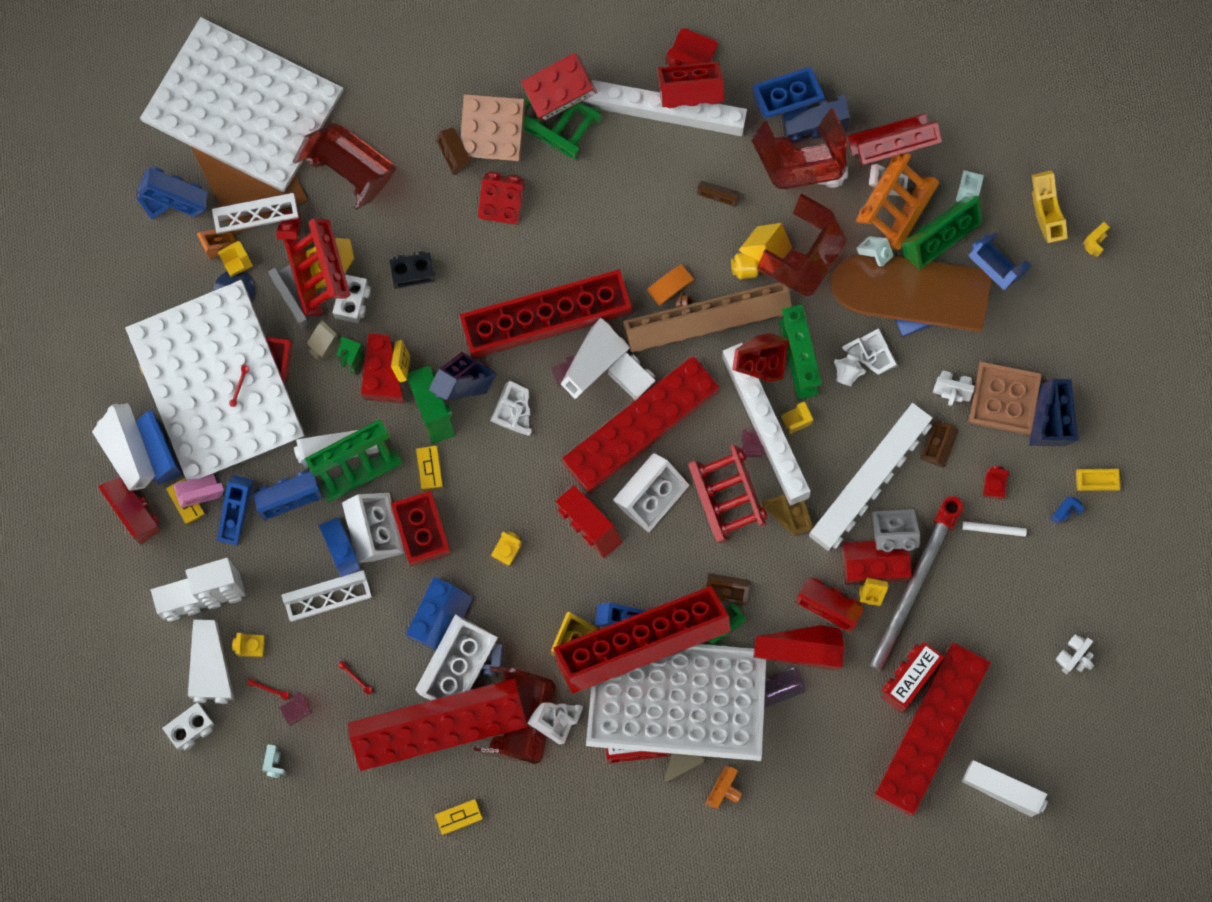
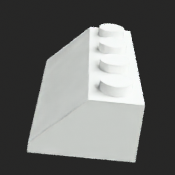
(456, 660)

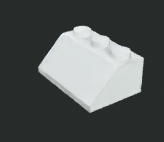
(651, 492)
(372, 527)

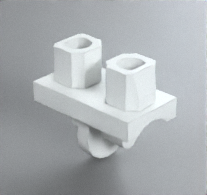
(953, 389)
(1068, 661)

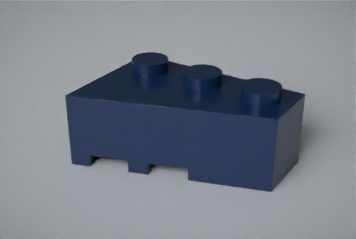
(804, 121)
(462, 378)
(1054, 415)

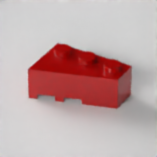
(378, 379)

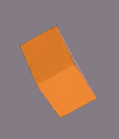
(215, 242)

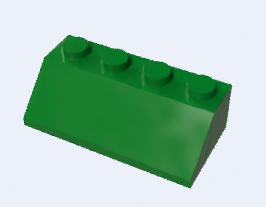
(943, 232)

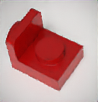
(290, 228)
(995, 482)

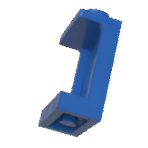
(996, 263)

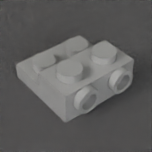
(896, 530)

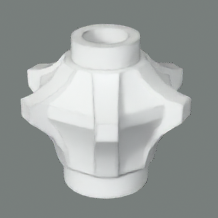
(848, 369)

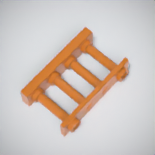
(914, 202)

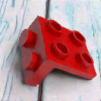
(691, 49)
(501, 197)

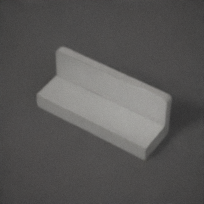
(287, 287)

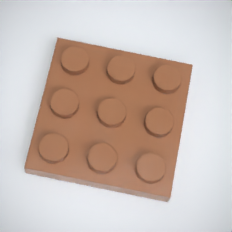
(492, 127)
(1004, 398)

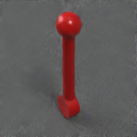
(244, 369)
(367, 689)
(284, 695)

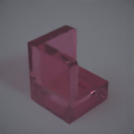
(560, 370)
(751, 444)
(295, 709)

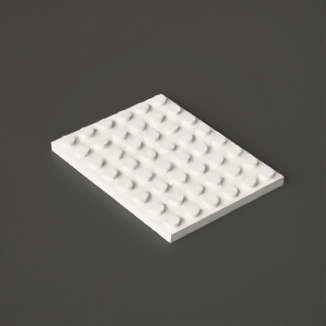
(240, 103)
(193, 369)
(684, 704)

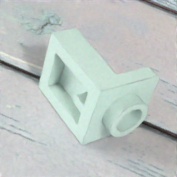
(969, 185)
(877, 248)
(271, 758)

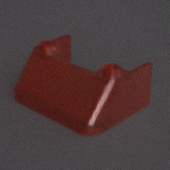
(349, 158)
(805, 165)
(807, 271)
(528, 743)

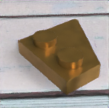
(792, 518)

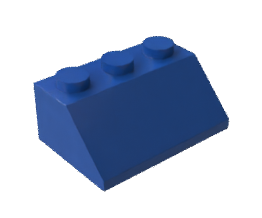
(787, 93)
(173, 192)
(157, 448)
(287, 495)
(437, 612)

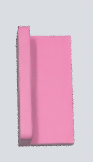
(198, 490)

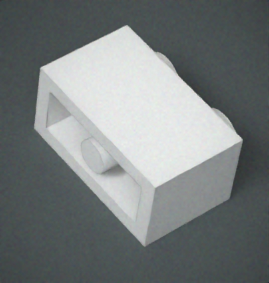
(631, 376)

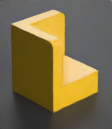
(235, 258)
(797, 418)

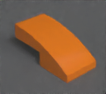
(670, 285)

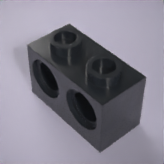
(412, 275)

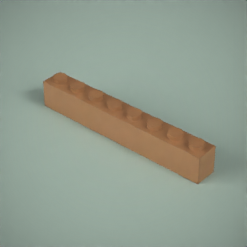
(707, 316)

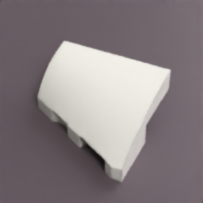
(873, 352)
(513, 409)
(555, 720)

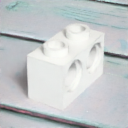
(356, 299)
(186, 722)

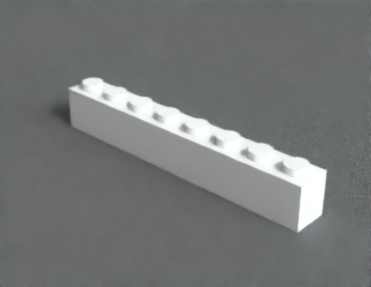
(648, 105)
(769, 432)
(870, 477)

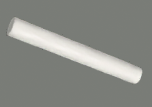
(994, 528)

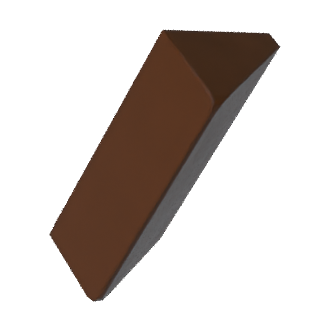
(452, 150)
(718, 193)
(939, 444)
(729, 588)

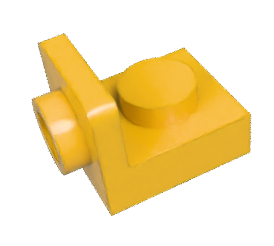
(1095, 238)
(507, 548)
(873, 591)
(249, 645)

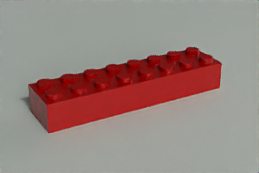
(545, 314)
(640, 425)
(641, 639)
(437, 725)
(931, 729)

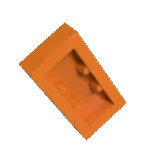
(724, 789)

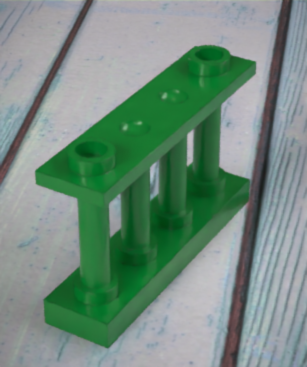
(552, 136)
(800, 352)
(346, 448)

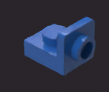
(151, 207)
(1063, 511)

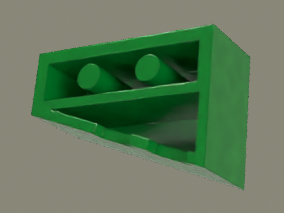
(432, 409)

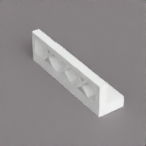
(255, 207)
(325, 588)

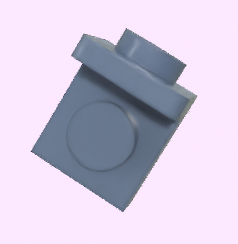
(495, 658)

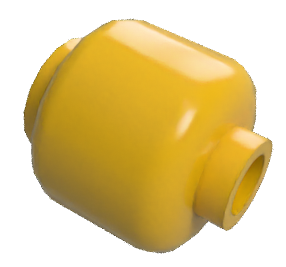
(744, 266)

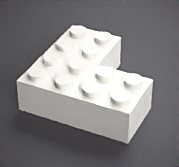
(204, 588)

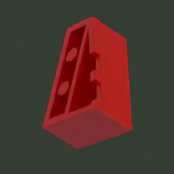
(589, 521)

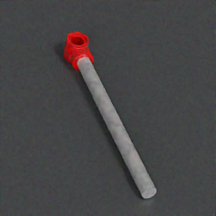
(944, 521)

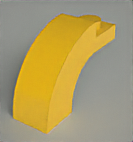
(1047, 207)

